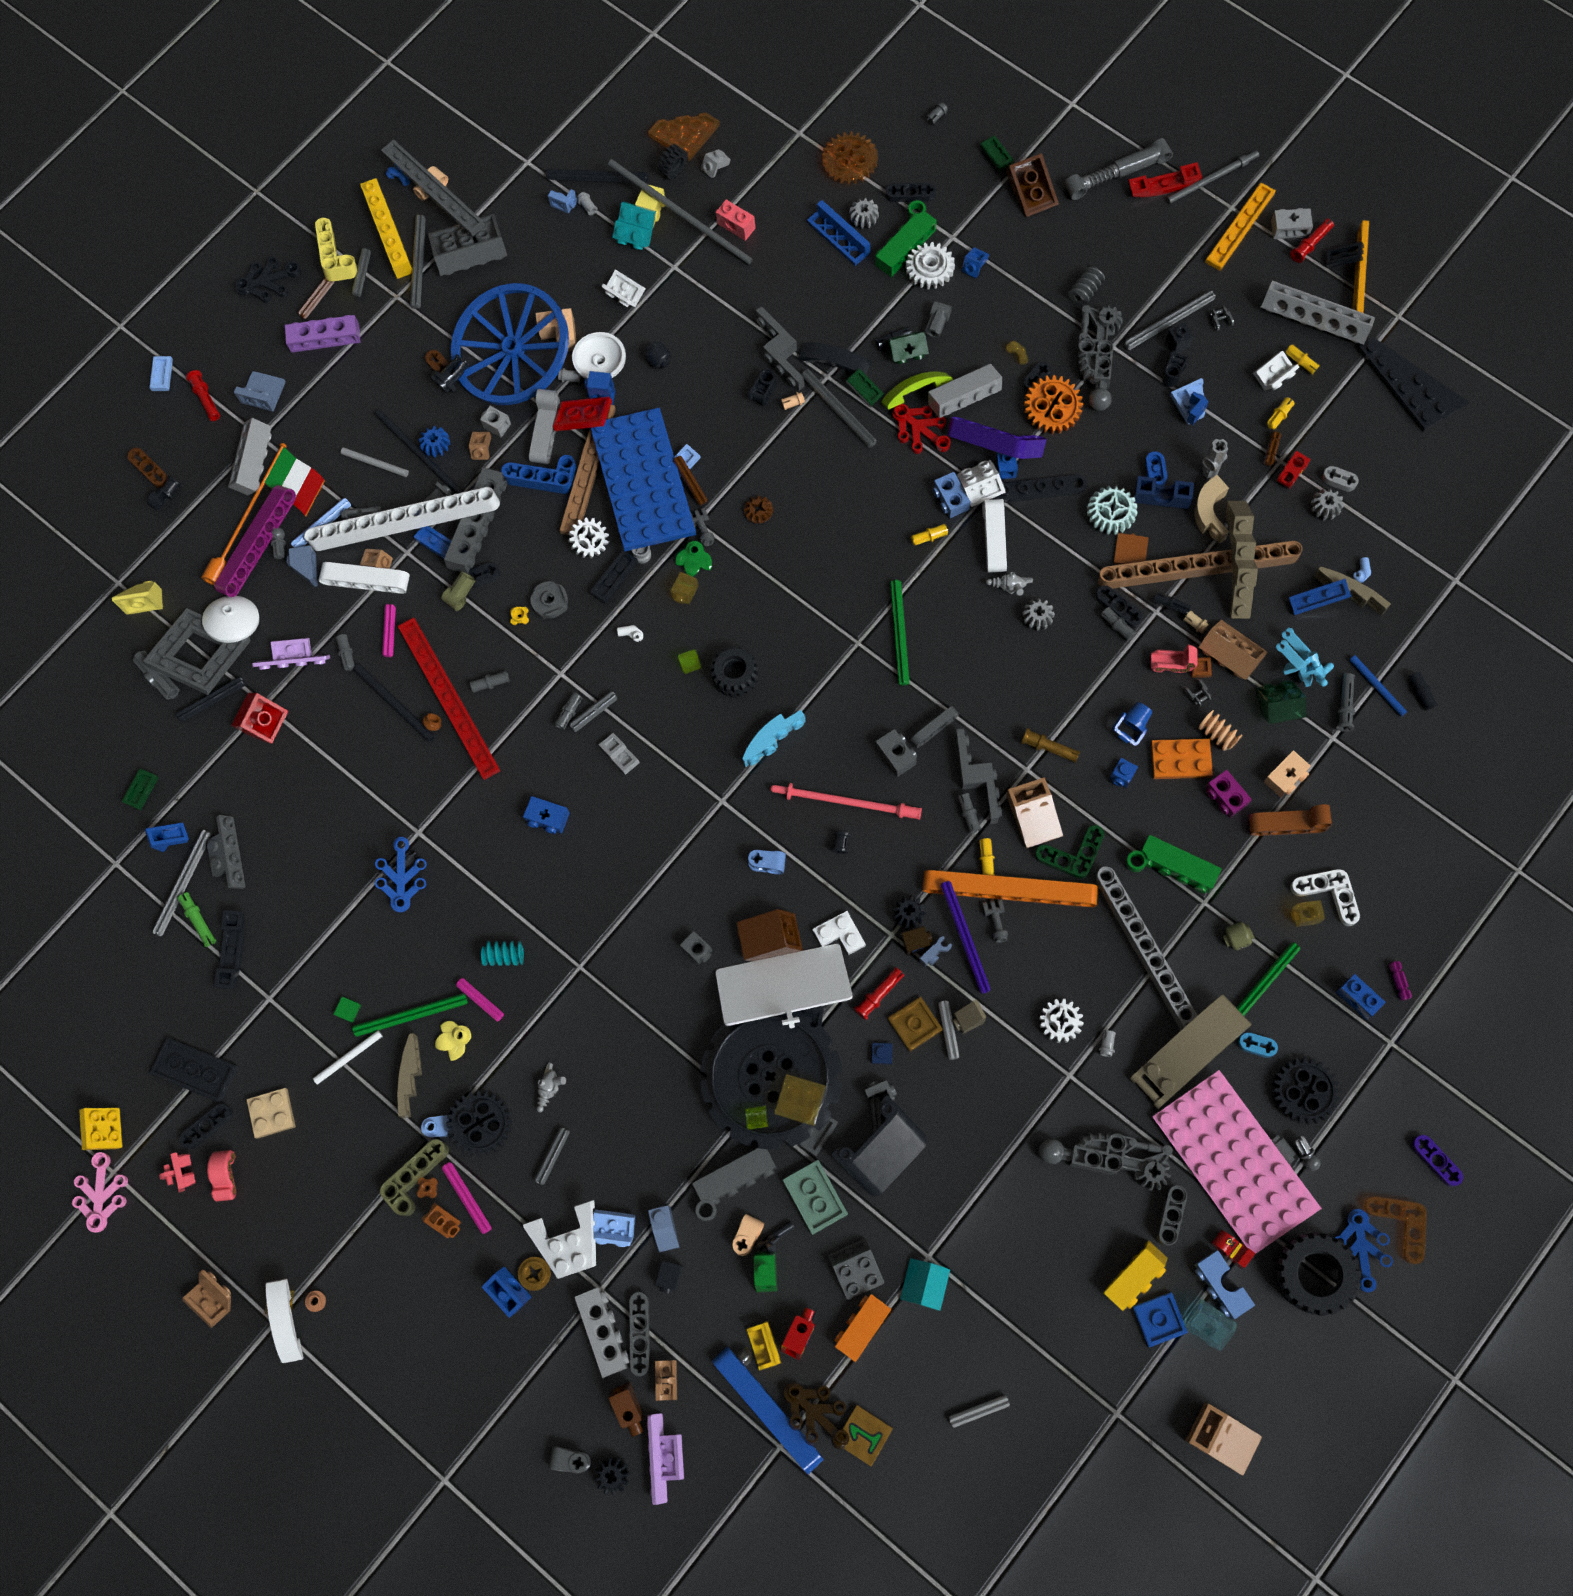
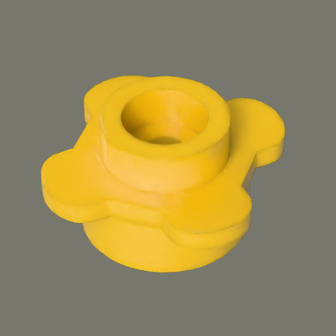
(519, 611)

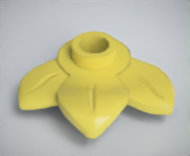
(450, 1039)

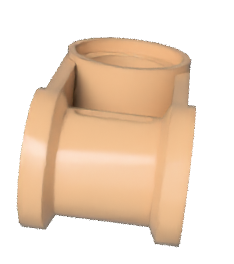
(749, 1232)

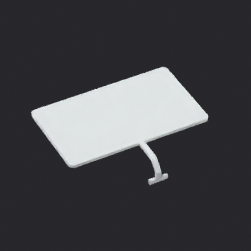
(783, 985)

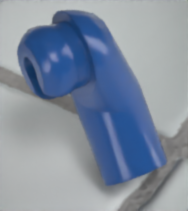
(395, 172)

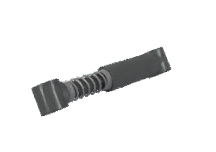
(1158, 152)

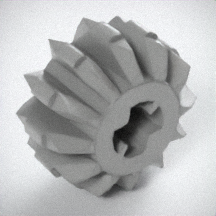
(864, 213)
(1320, 503)
(1031, 614)

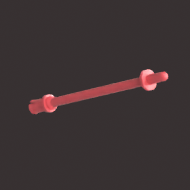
(900, 810)

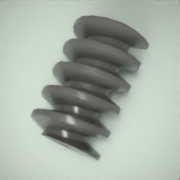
(1086, 285)

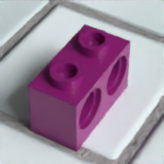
(1232, 791)

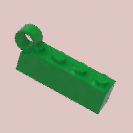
(910, 235)
(1177, 863)

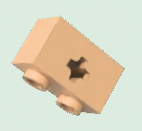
(1293, 765)

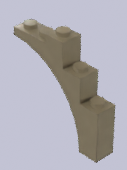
(1244, 569)

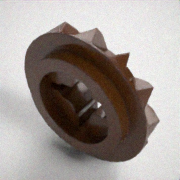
(760, 516)

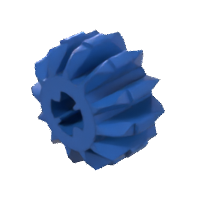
(434, 441)

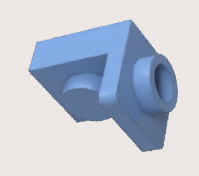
(562, 202)

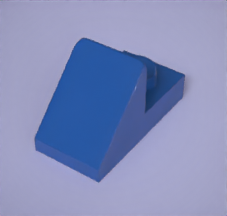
(167, 835)

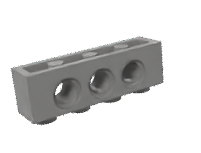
(585, 1304)

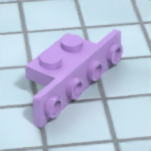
(291, 651)
(665, 1458)

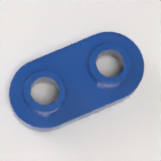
(1156, 471)

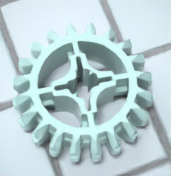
(1126, 510)

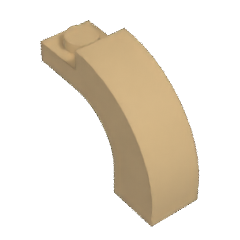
(1204, 514)

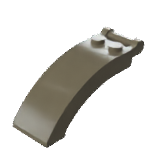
(1191, 1050)

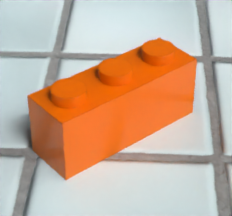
(862, 1327)

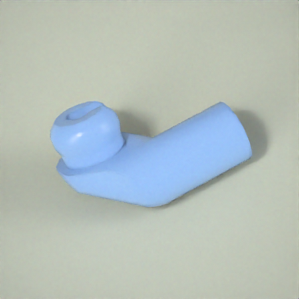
(1365, 571)

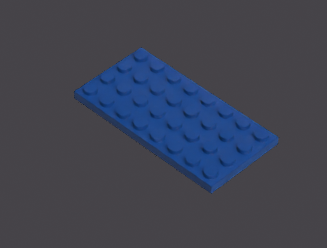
(642, 480)

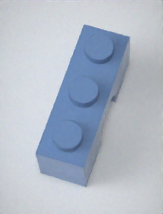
(1211, 1270)

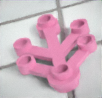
(99, 1195)

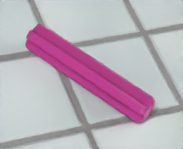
(388, 631)
(479, 999)

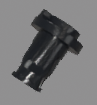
(445, 380)

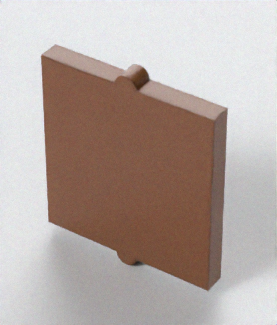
(1130, 549)

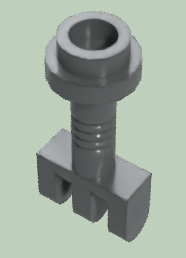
(707, 537)
(1000, 935)

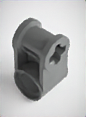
(565, 1460)

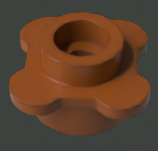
(431, 1192)

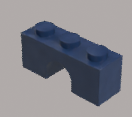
(1149, 492)

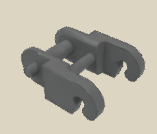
(1227, 315)
(1192, 696)

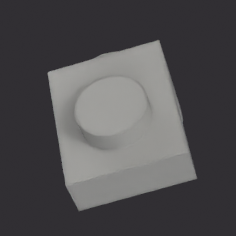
(714, 161)

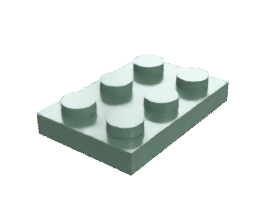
(815, 1197)

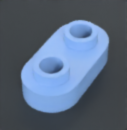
(440, 1128)

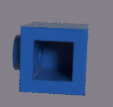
(1006, 466)

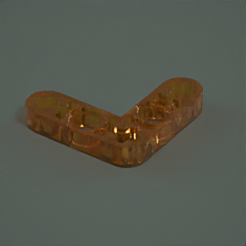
(1410, 1222)

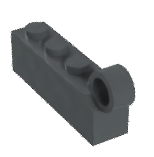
(732, 1177)

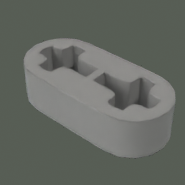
(1340, 478)

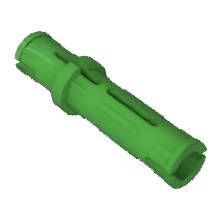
(192, 912)

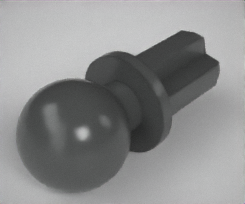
(278, 543)
(1311, 1161)

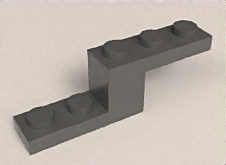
(779, 348)
(978, 776)

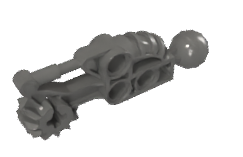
(1105, 322)
(1099, 1146)

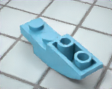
(765, 740)

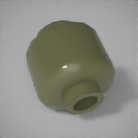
(1238, 936)

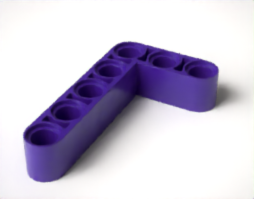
(990, 438)

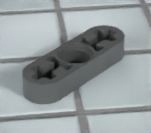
(934, 727)

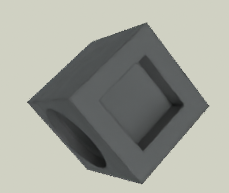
(693, 940)

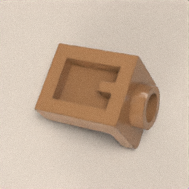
(479, 445)
(376, 558)

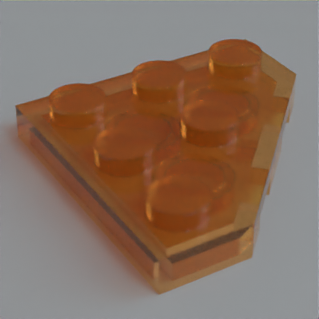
(685, 131)

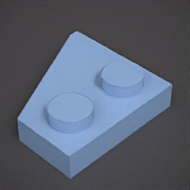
(1182, 396)

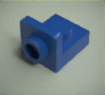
(974, 261)
(1198, 407)
(1123, 773)

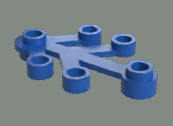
(400, 878)
(1362, 1245)

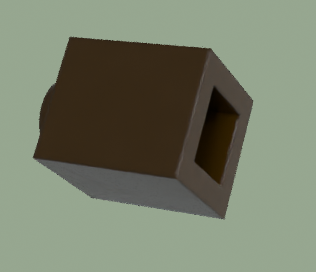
(916, 940)

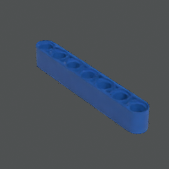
(767, 1410)

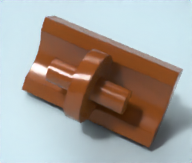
(442, 1221)

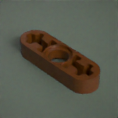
(147, 461)

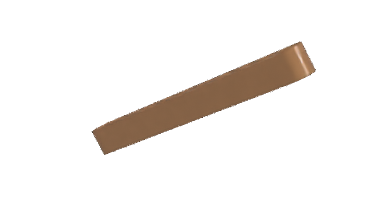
(1191, 569)

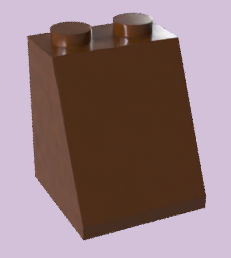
(769, 935)

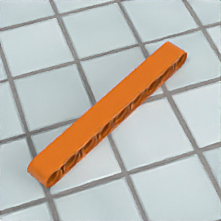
(1012, 888)

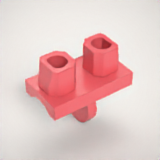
(178, 1162)

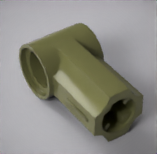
(455, 595)

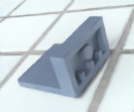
(261, 391)

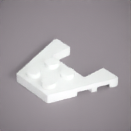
(568, 1251)

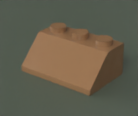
(1232, 649)

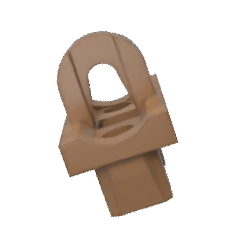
(664, 1369)

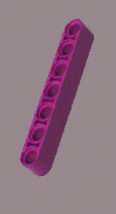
(255, 541)

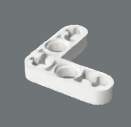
(1336, 888)

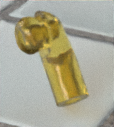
(1019, 349)

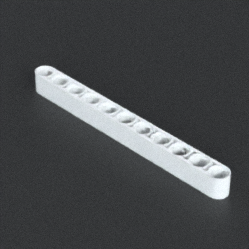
(402, 519)

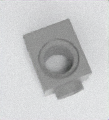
(498, 427)

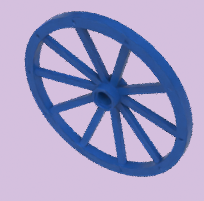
(509, 341)

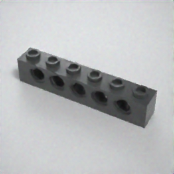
(464, 561)

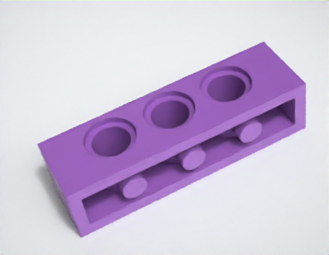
(316, 339)

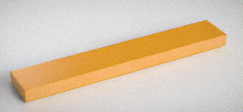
(1240, 226)
(1360, 269)

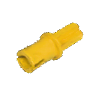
(1302, 359)
(1280, 413)
(929, 534)
(986, 857)

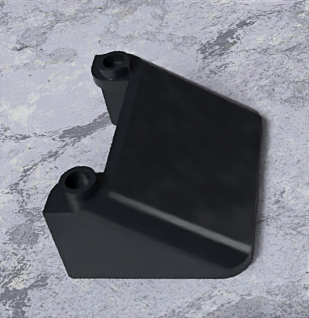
(885, 1152)

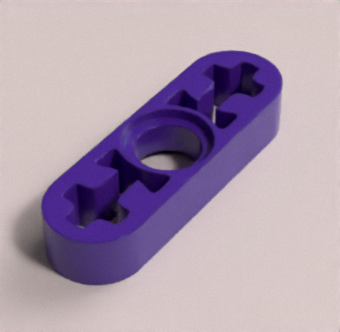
(1446, 1161)

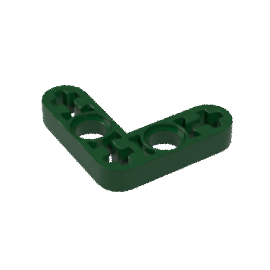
(1073, 861)

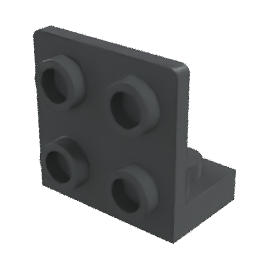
(856, 1269)

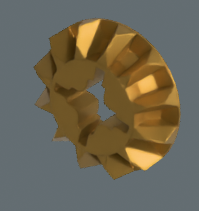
(525, 1271)

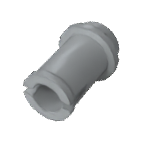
(585, 201)
(568, 375)
(1107, 1043)

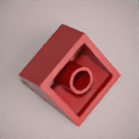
(259, 717)

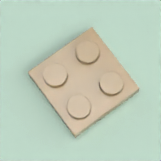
(271, 1113)

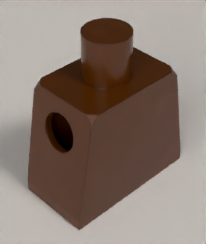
(623, 1400)

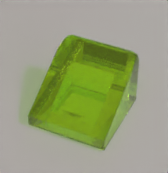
(689, 661)
(756, 1117)

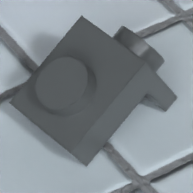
(878, 1088)

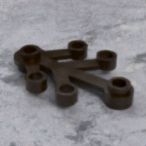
(813, 1413)

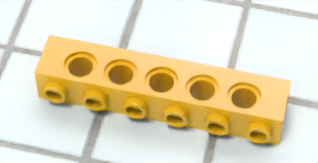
(386, 228)

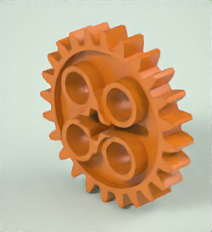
(1039, 396)

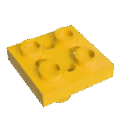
(95, 1130)

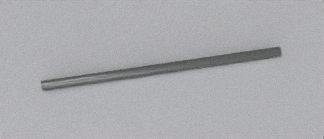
(680, 211)

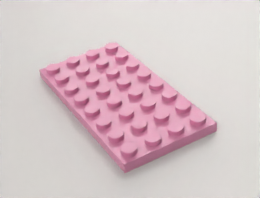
(1236, 1162)

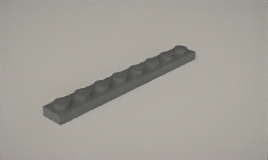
(433, 188)

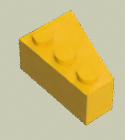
(1136, 1276)

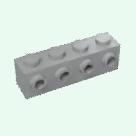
(965, 390)
(250, 457)

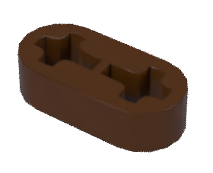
(442, 362)

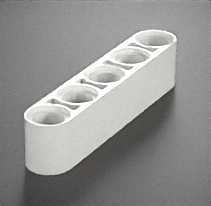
(364, 577)

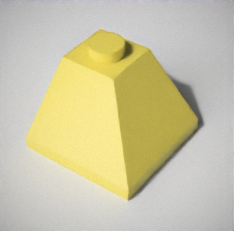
(140, 598)

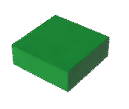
(347, 1009)

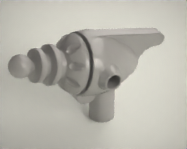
(1010, 583)
(548, 1086)

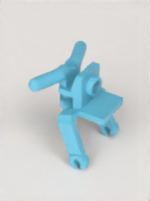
(1302, 663)

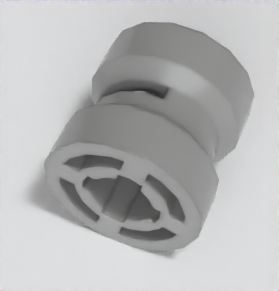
(645, 554)

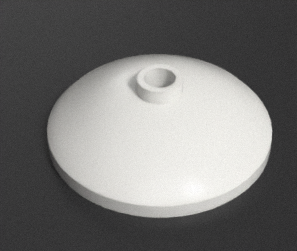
(598, 348)
(231, 625)

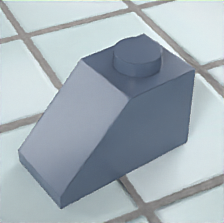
(303, 563)
(664, 1228)

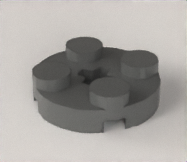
(540, 595)

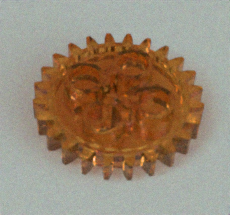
(849, 152)

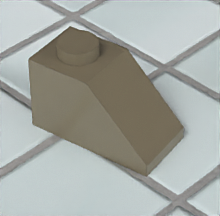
(969, 1017)

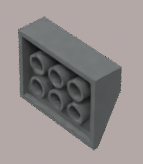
(457, 250)

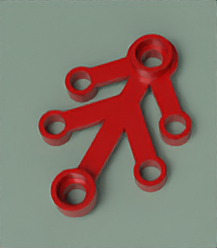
(920, 426)

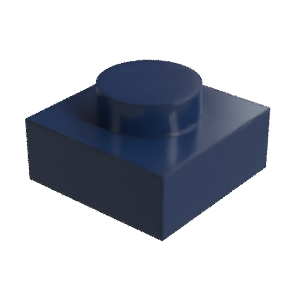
(882, 1053)

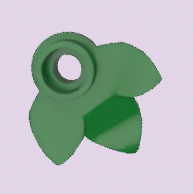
(694, 561)

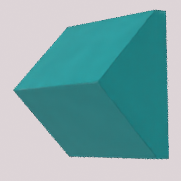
(925, 1284)

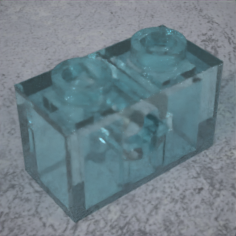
(1210, 1325)

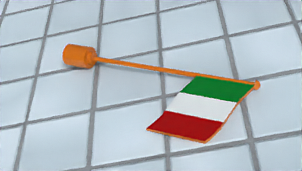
(283, 471)

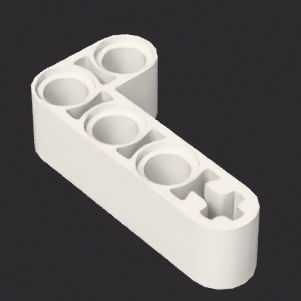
(995, 535)

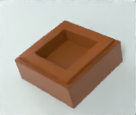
(1203, 668)

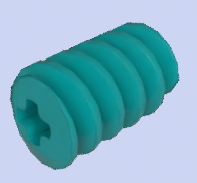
(502, 954)

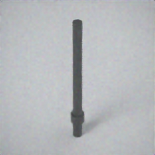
(1241, 162)

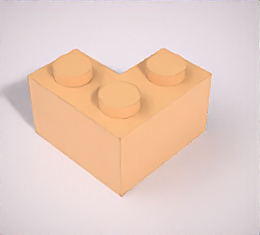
(552, 329)

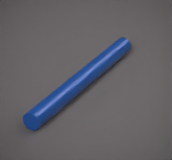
(1378, 686)

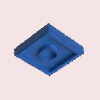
(1159, 1319)

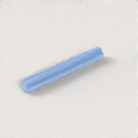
(327, 518)

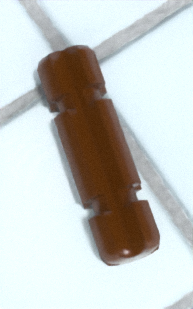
(1272, 448)

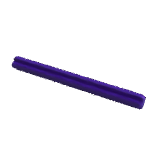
(965, 937)

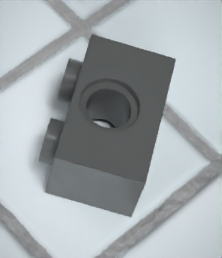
(897, 763)

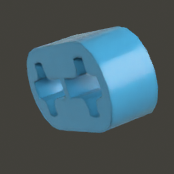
(1259, 1040)

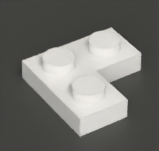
(840, 928)

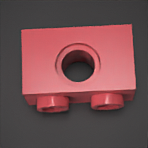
(735, 220)

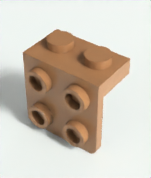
(209, 1299)

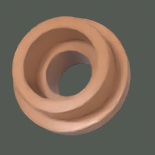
(321, 1301)

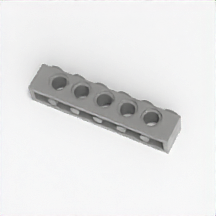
(1313, 304)

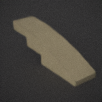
(1360, 593)
(409, 1068)

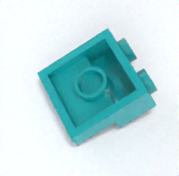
(634, 225)

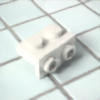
(624, 288)
(1275, 371)

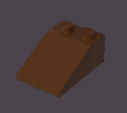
(1032, 185)

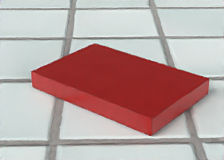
(582, 413)

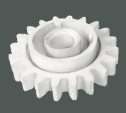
(919, 270)

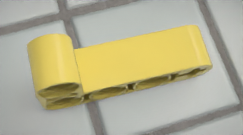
(333, 266)

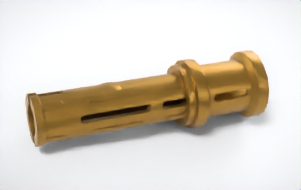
(1041, 742)

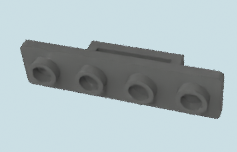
(225, 853)

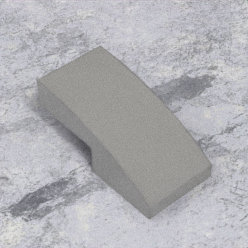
(619, 753)

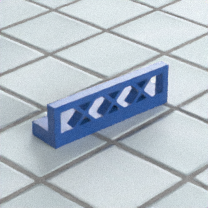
(841, 227)

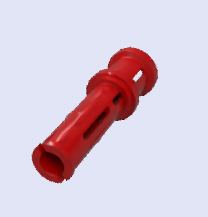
(1307, 245)
(200, 388)
(873, 1000)

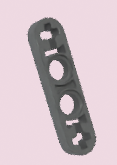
(643, 1333)

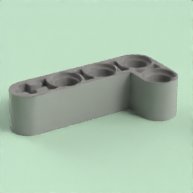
(544, 434)

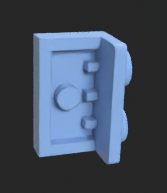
(613, 1228)

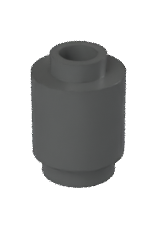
(1284, 1148)

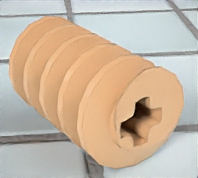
(1219, 731)

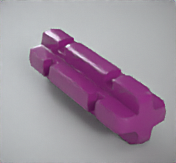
(1400, 980)

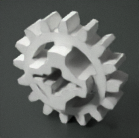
(587, 530)
(1052, 1020)

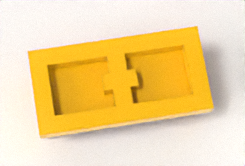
(763, 1346)

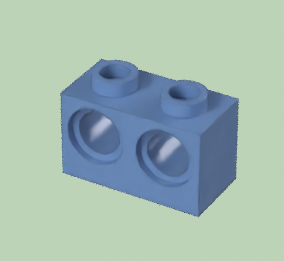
(954, 494)

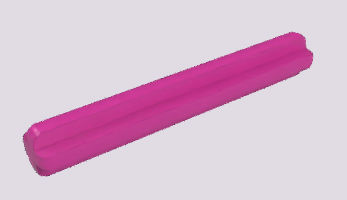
(466, 1198)

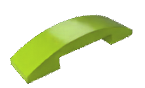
(895, 396)

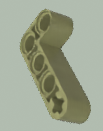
(411, 1166)

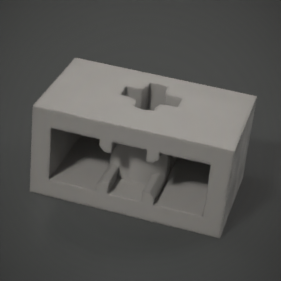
(1291, 223)

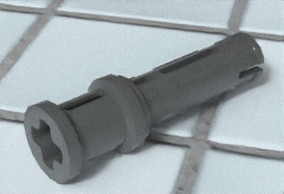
(1346, 710)

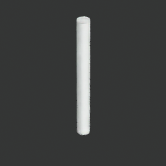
(347, 1057)

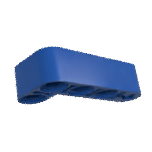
(516, 474)

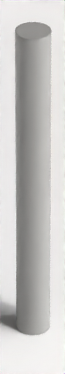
(375, 462)

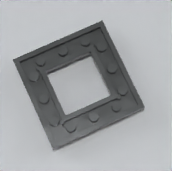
(163, 660)

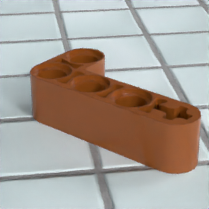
(1291, 822)

